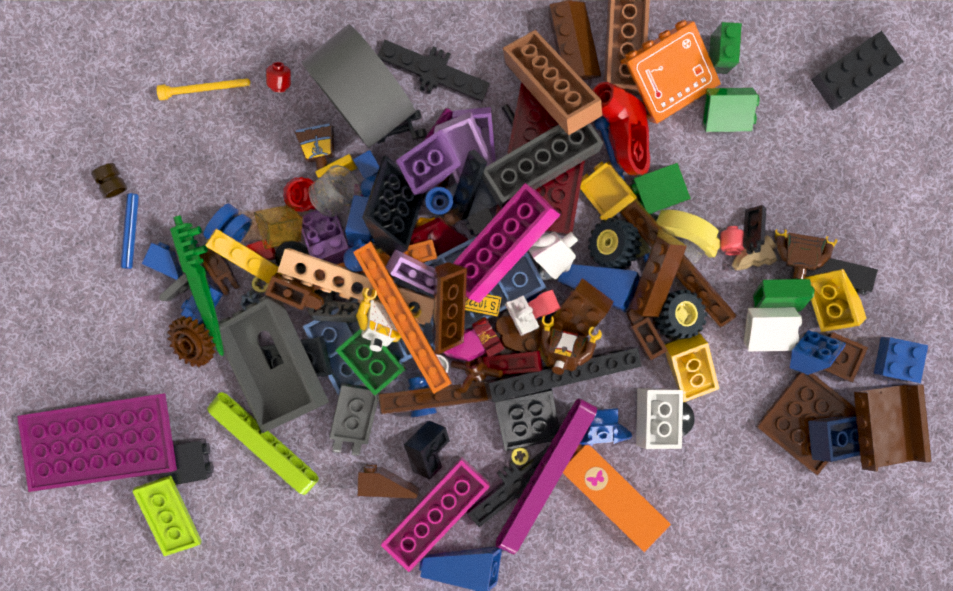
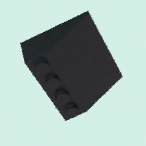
(391, 209)

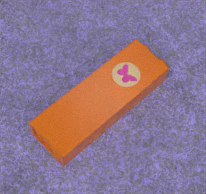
(615, 497)

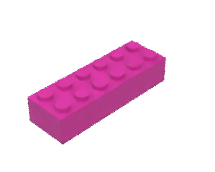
(505, 241)
(435, 514)

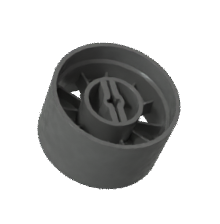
(359, 85)

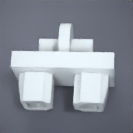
(522, 315)

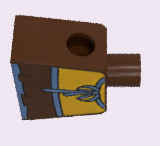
(317, 144)

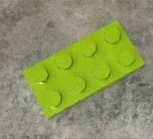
(167, 515)

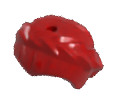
(297, 195)

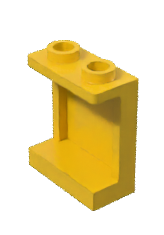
(607, 190)

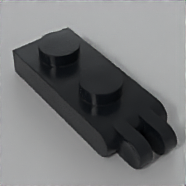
(754, 229)

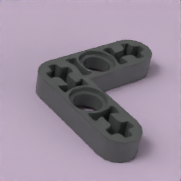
(329, 305)

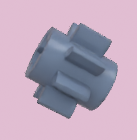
(250, 298)

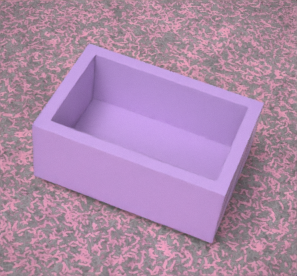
(463, 137)

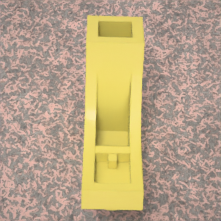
(692, 228)

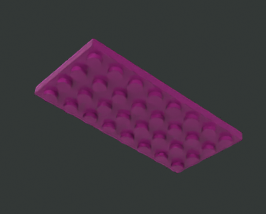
(97, 442)

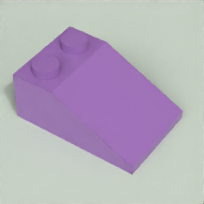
(483, 119)
(428, 163)

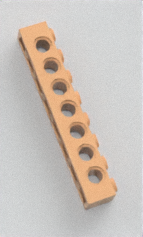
(289, 264)

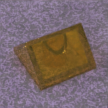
(278, 225)

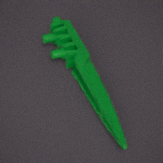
(189, 259)

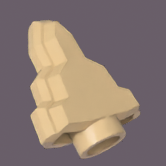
(765, 256)

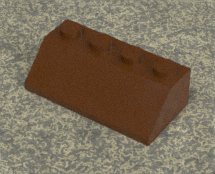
(574, 37)
(657, 274)
(449, 306)

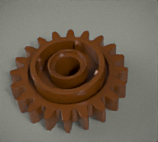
(191, 341)

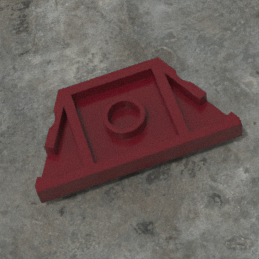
(444, 236)

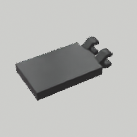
(353, 417)

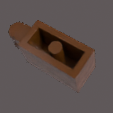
(293, 293)
(645, 335)

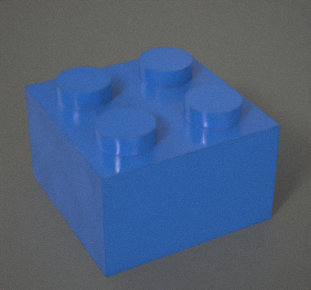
(900, 359)

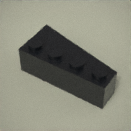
(860, 276)

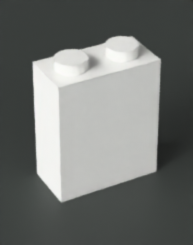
(772, 329)

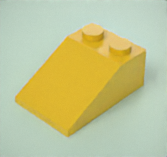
(836, 301)
(692, 366)

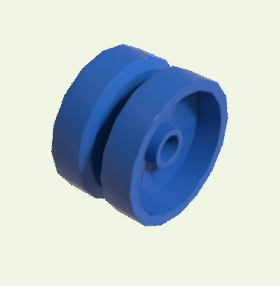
(229, 222)

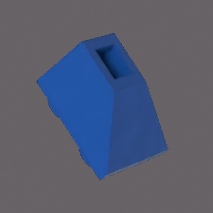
(815, 353)

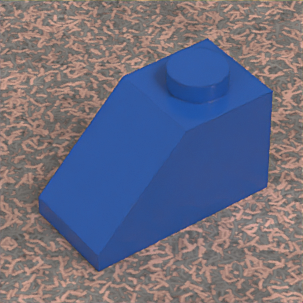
(163, 260)

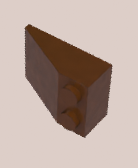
(380, 482)

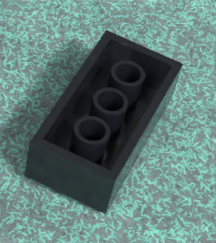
(857, 70)

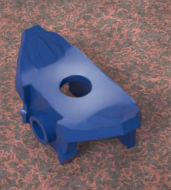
(605, 429)

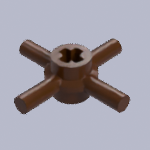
(475, 371)

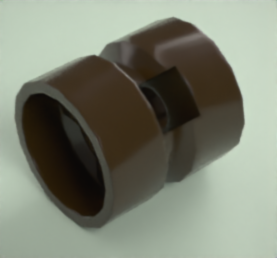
(109, 182)

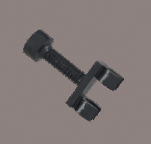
(418, 134)

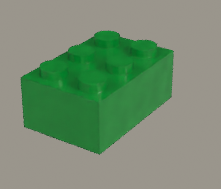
(372, 367)

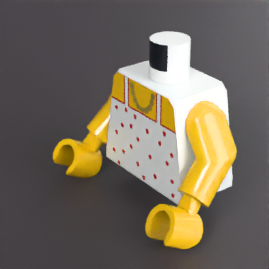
(376, 322)

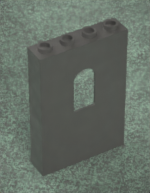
(273, 393)

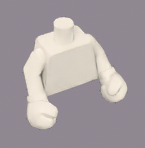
(553, 254)

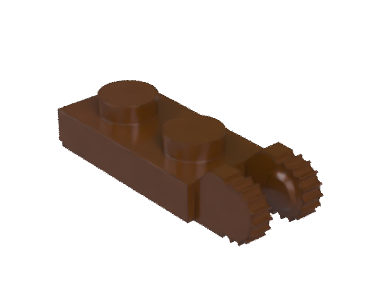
(219, 270)

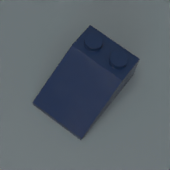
(834, 438)

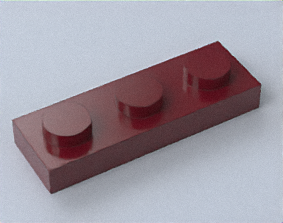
(515, 362)

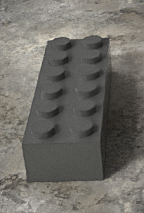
(540, 161)

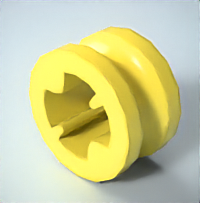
(258, 288)
(525, 458)

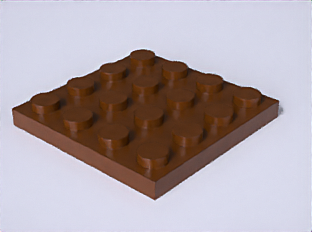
(788, 417)

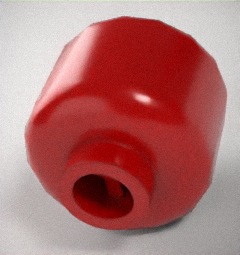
(278, 77)

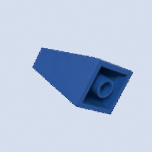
(614, 283)
(467, 569)

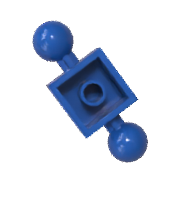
(356, 229)

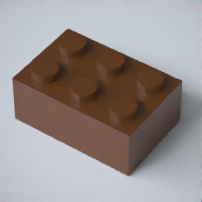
(581, 309)

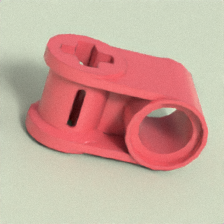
(544, 304)

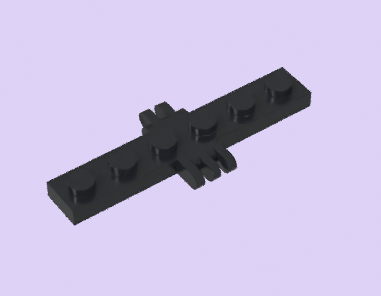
(433, 70)
(511, 488)

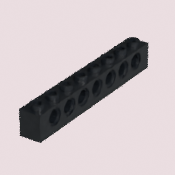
(531, 382)

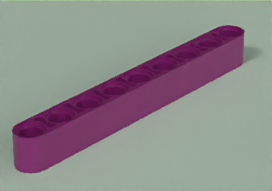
(546, 476)

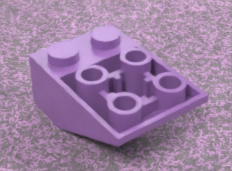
(324, 237)

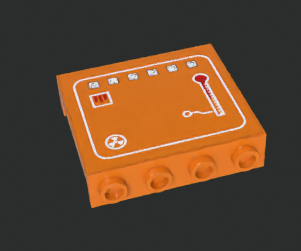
(672, 70)

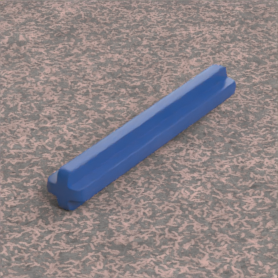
(129, 231)

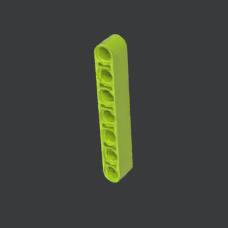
(264, 444)

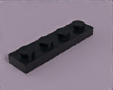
(468, 184)

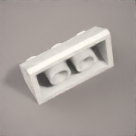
(659, 418)

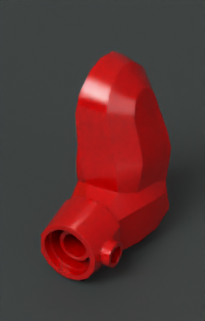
(627, 127)

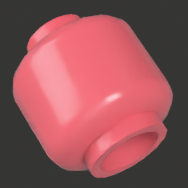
(732, 241)

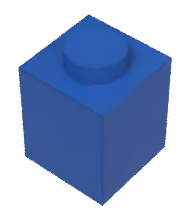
(367, 164)

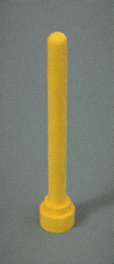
(165, 92)

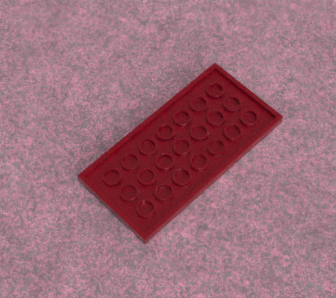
(561, 192)

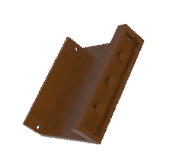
(892, 426)

